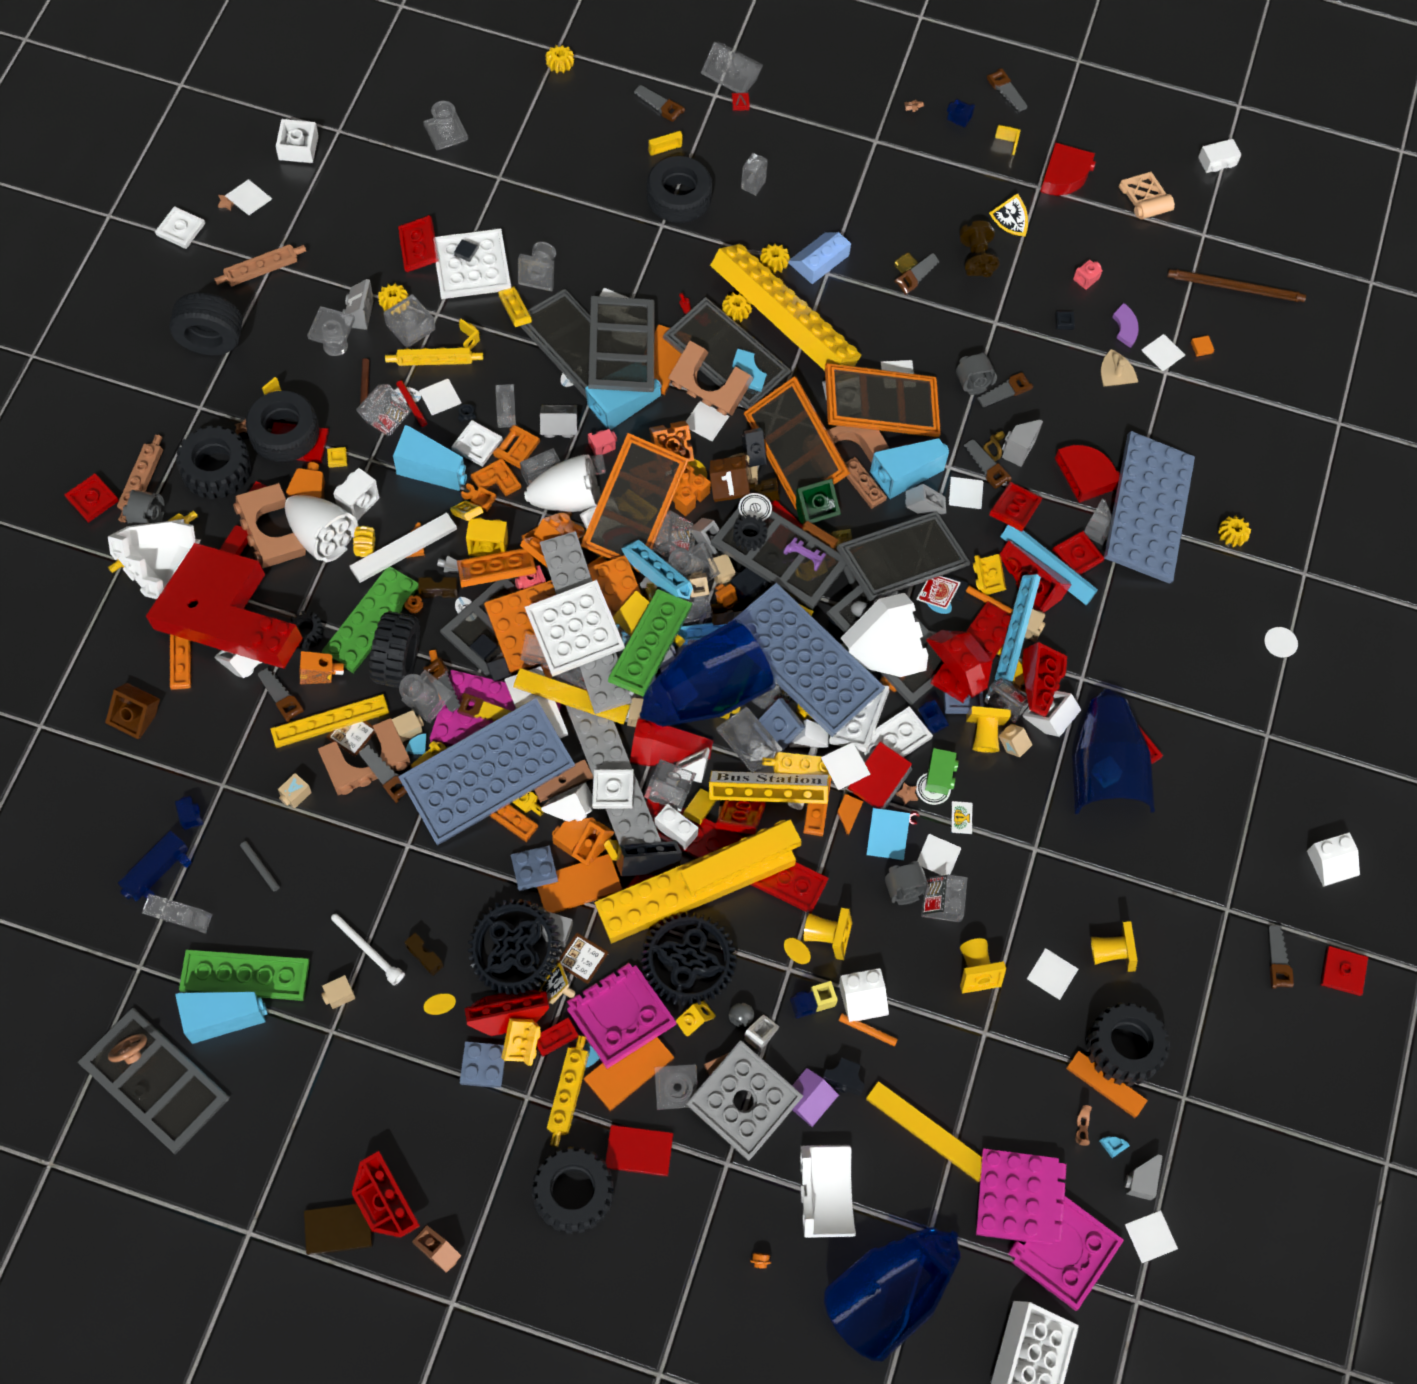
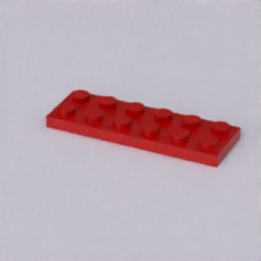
(990, 632)

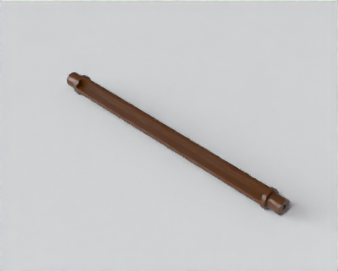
(1236, 285)

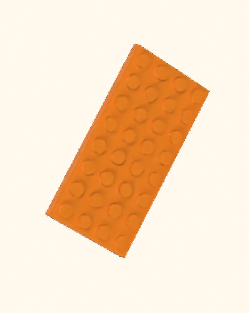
(512, 622)

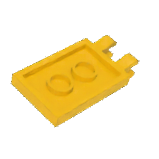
(631, 613)

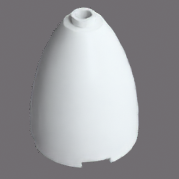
(566, 486)
(320, 526)

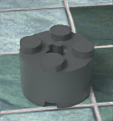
(976, 373)
(143, 508)
(906, 883)

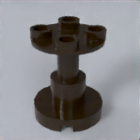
(977, 238)

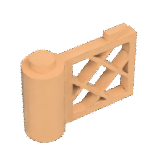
(1151, 204)

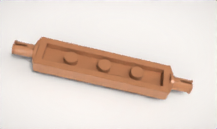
(260, 265)
(141, 472)

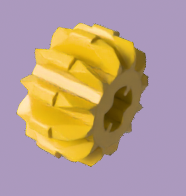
(560, 59)
(775, 258)
(391, 296)
(736, 307)
(1234, 531)
(364, 541)

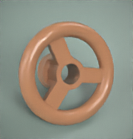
(127, 1050)

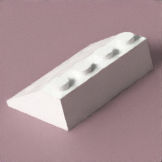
(1034, 1347)

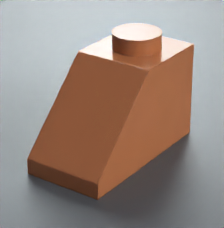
(436, 1248)

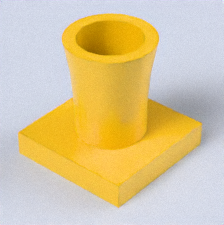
(987, 727)
(830, 931)
(1116, 948)
(980, 972)

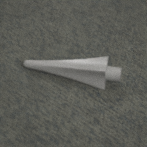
(450, 565)

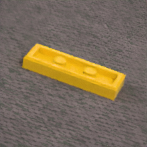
(514, 306)
(466, 510)

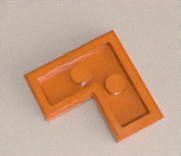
(498, 473)

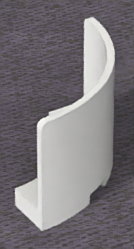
(827, 1191)

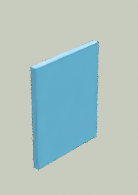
(888, 834)

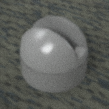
(858, 608)

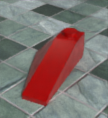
(1051, 585)
(1042, 674)
(665, 743)

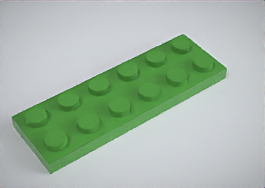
(355, 636)
(650, 642)
(234, 972)

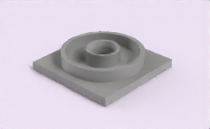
(771, 1100)

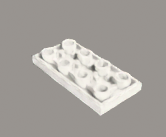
(550, 708)

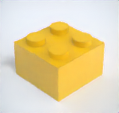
(486, 537)

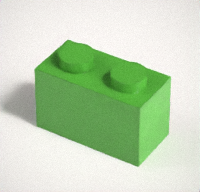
(941, 771)

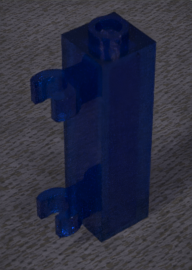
(154, 866)

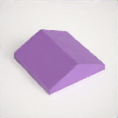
(816, 1096)

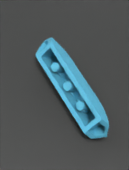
(657, 570)

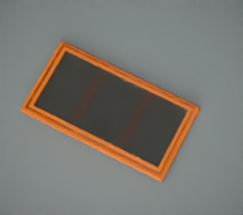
(882, 400)
(796, 439)
(634, 498)

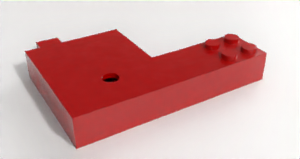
(222, 586)

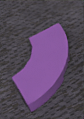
(1127, 325)

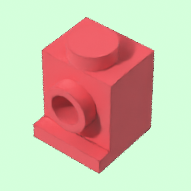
(1090, 271)
(602, 442)
(524, 582)

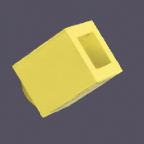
(824, 996)

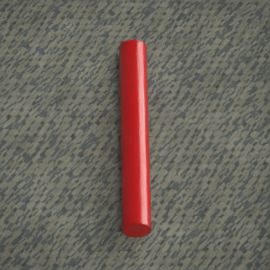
(407, 396)

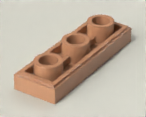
(868, 489)
(575, 776)

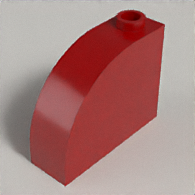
(1067, 170)
(1087, 471)

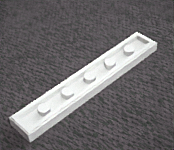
(403, 547)

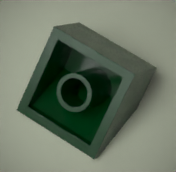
(817, 502)

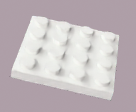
(483, 274)
(574, 628)

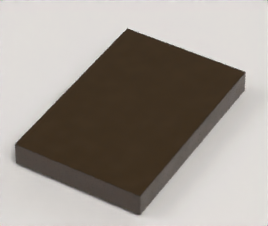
(336, 1229)

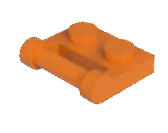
(520, 450)

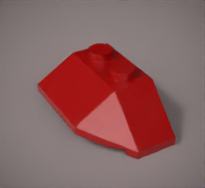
(963, 658)
(493, 1012)
(382, 1199)

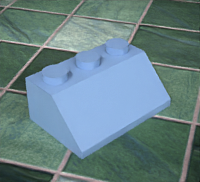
(821, 256)

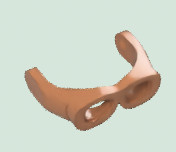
(1084, 1113)

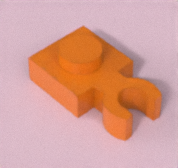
(479, 497)

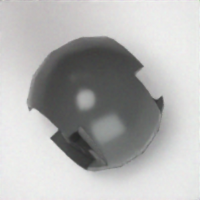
(741, 1014)

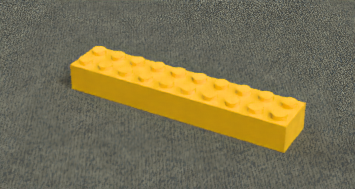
(783, 307)
(667, 895)

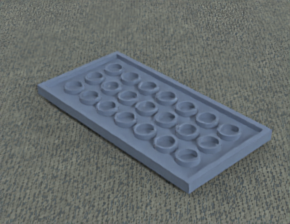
(1149, 507)
(809, 661)
(486, 771)

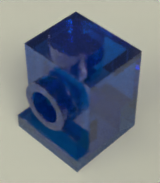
(960, 113)
(933, 716)
(188, 813)
(803, 1004)

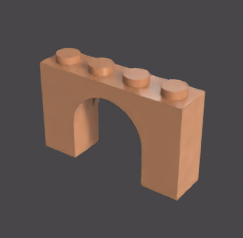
(725, 398)
(869, 440)
(267, 549)
(347, 777)

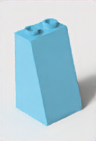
(616, 406)
(428, 461)
(908, 465)
(218, 1013)

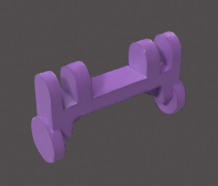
(814, 556)

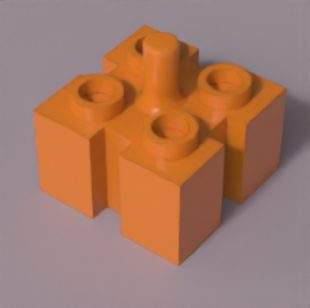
(673, 439)
(689, 490)

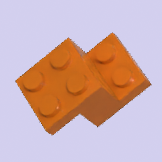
(550, 528)

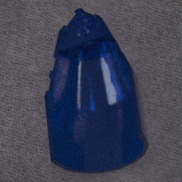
(710, 678)
(1111, 755)
(892, 1291)

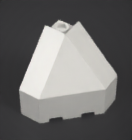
(152, 552)
(888, 638)

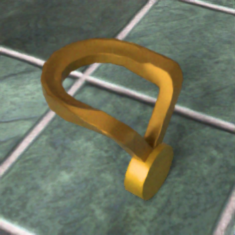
(994, 439)

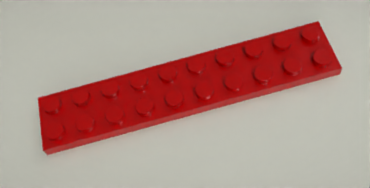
(793, 885)

